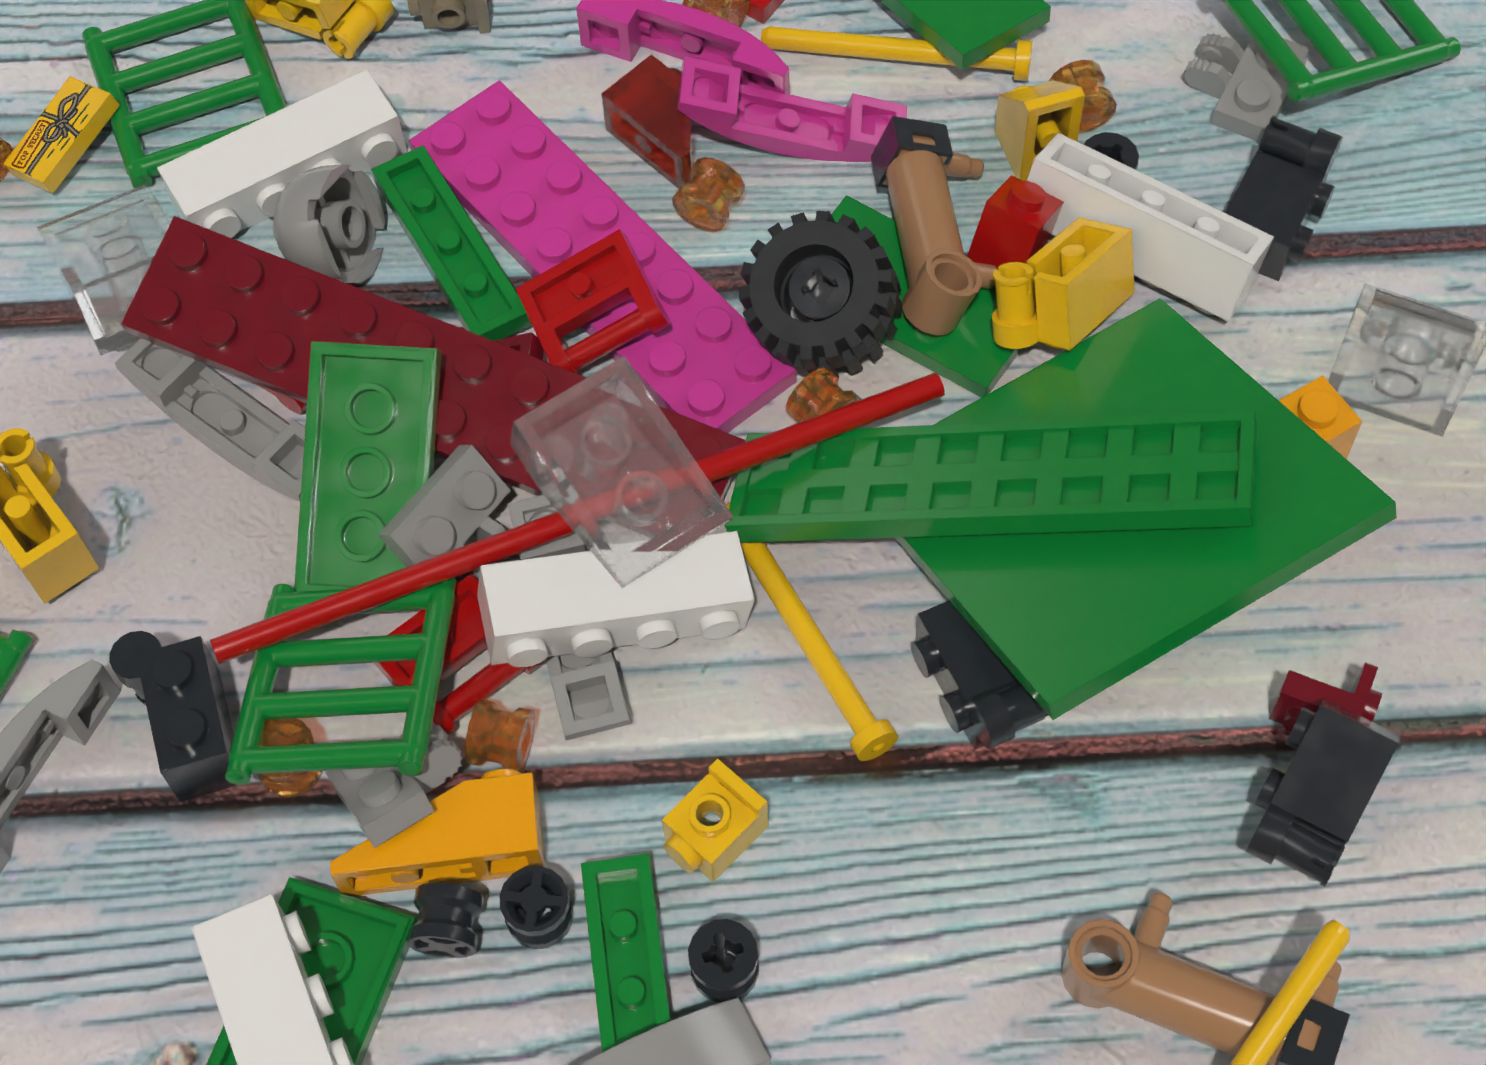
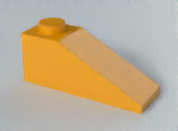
(474, 835)

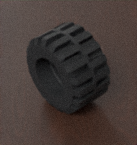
(851, 331)

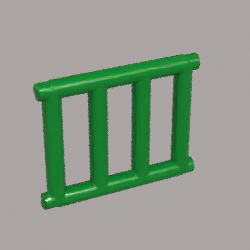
(1345, 70)
(128, 125)
(415, 700)

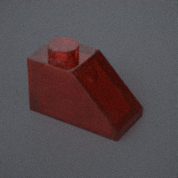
(645, 118)

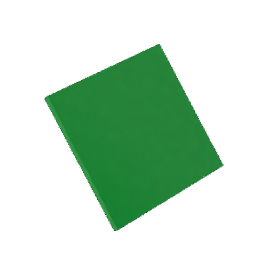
(1101, 604)

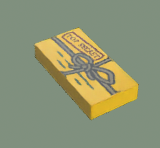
(61, 134)

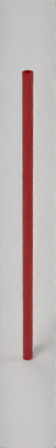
(554, 526)

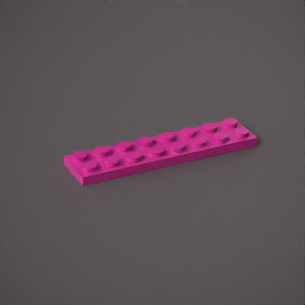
(552, 205)

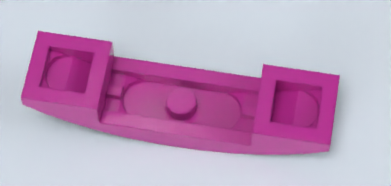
(678, 31)
(780, 121)

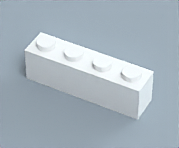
(244, 173)
(1174, 237)
(578, 608)
(263, 988)

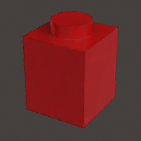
(1014, 223)

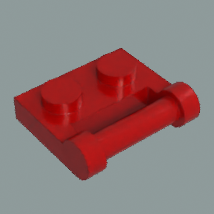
(584, 290)
(464, 642)

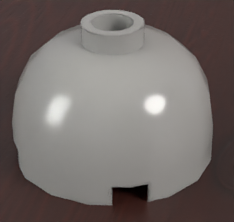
(330, 223)

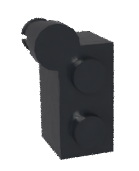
(1286, 189)
(975, 683)
(183, 708)
(1323, 790)

